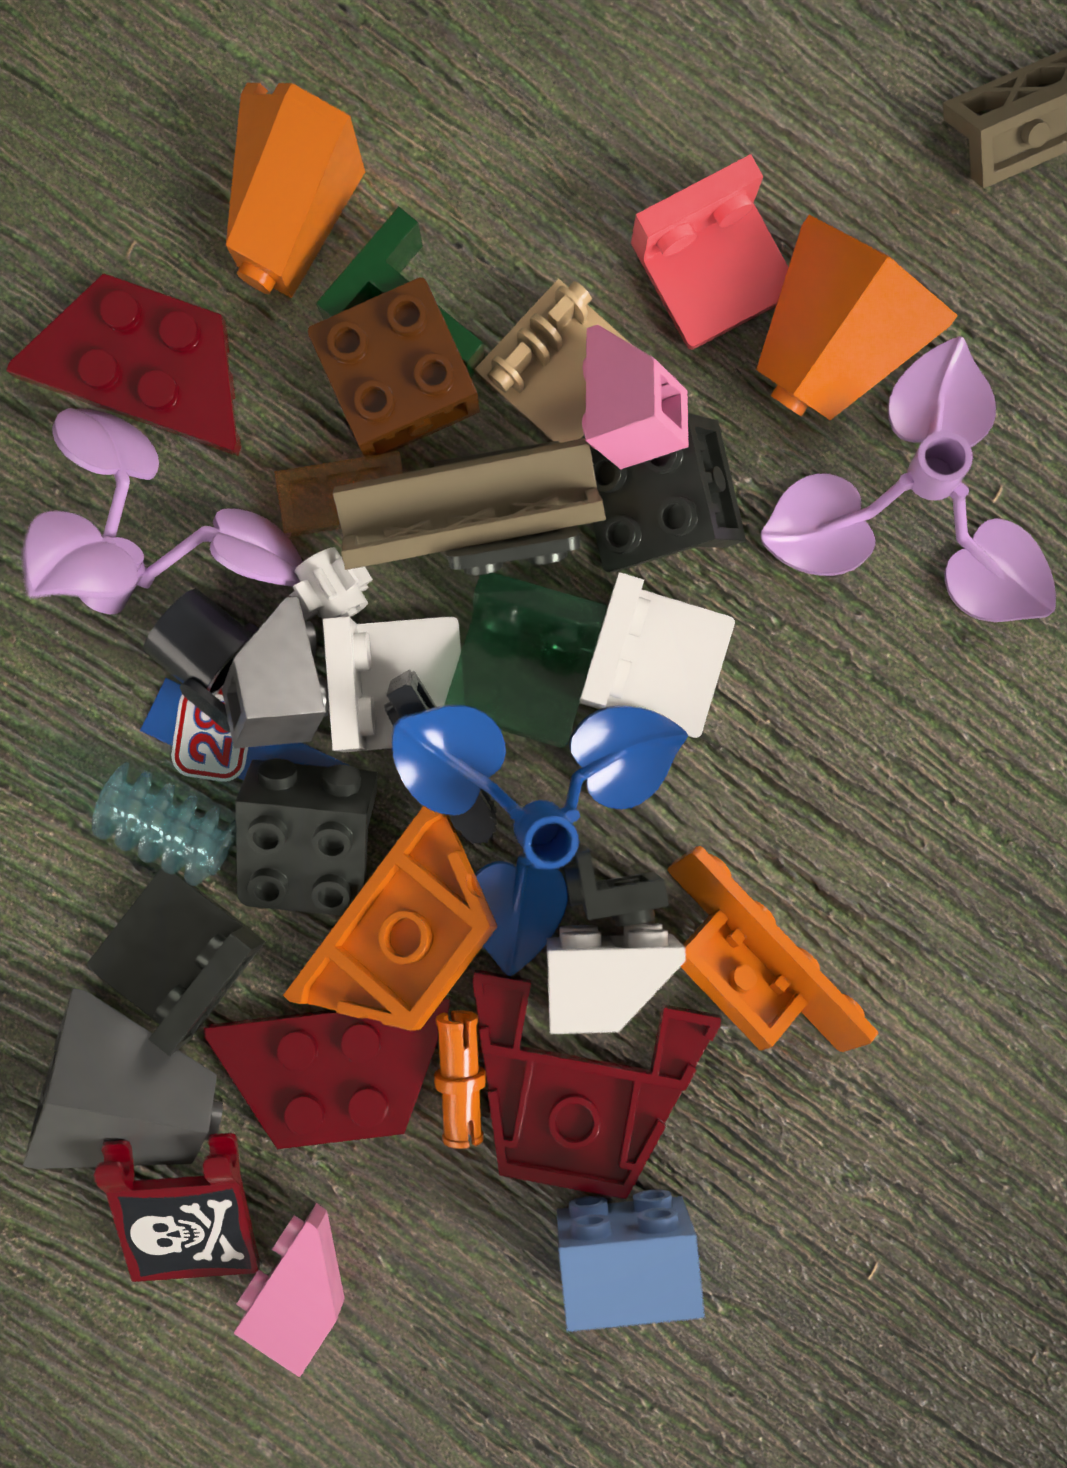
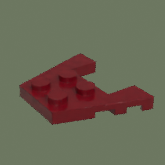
(576, 1116)

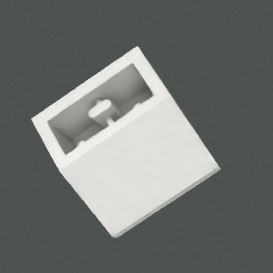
(606, 980)

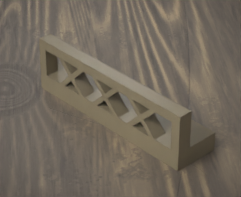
(1025, 122)
(467, 503)

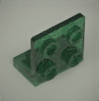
(526, 657)

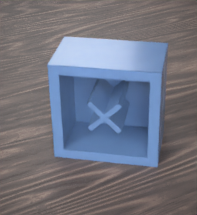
(628, 1261)

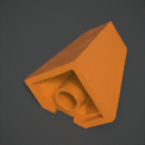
(288, 183)
(844, 321)

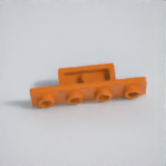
(755, 967)

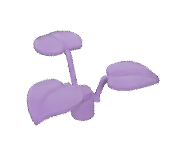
(949, 410)
(72, 557)

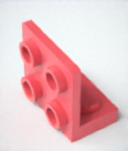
(711, 254)

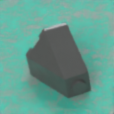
(118, 1087)

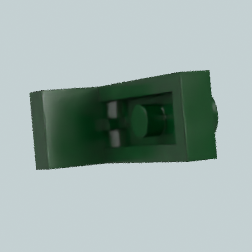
(378, 270)

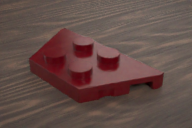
(139, 360)
(326, 1073)

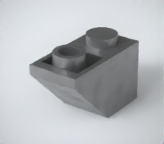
(274, 684)

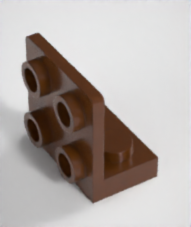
(395, 368)

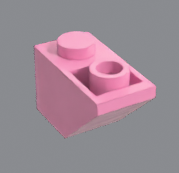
(631, 402)
(299, 1299)

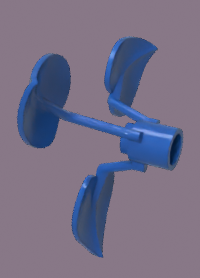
(454, 751)

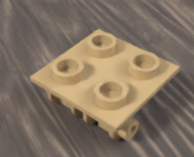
(542, 361)

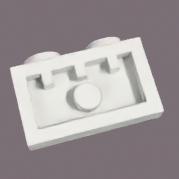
(657, 655)
(365, 660)

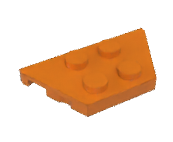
(402, 933)

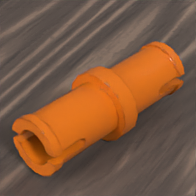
(460, 1079)

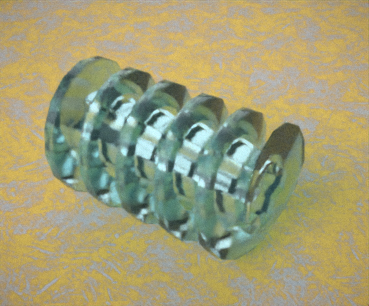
(162, 827)

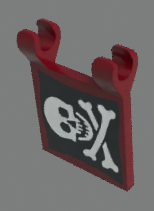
(181, 1222)

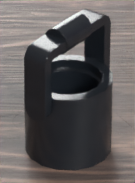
(197, 646)

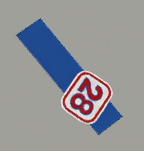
(205, 748)

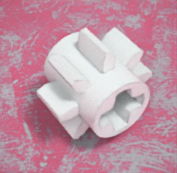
(329, 588)

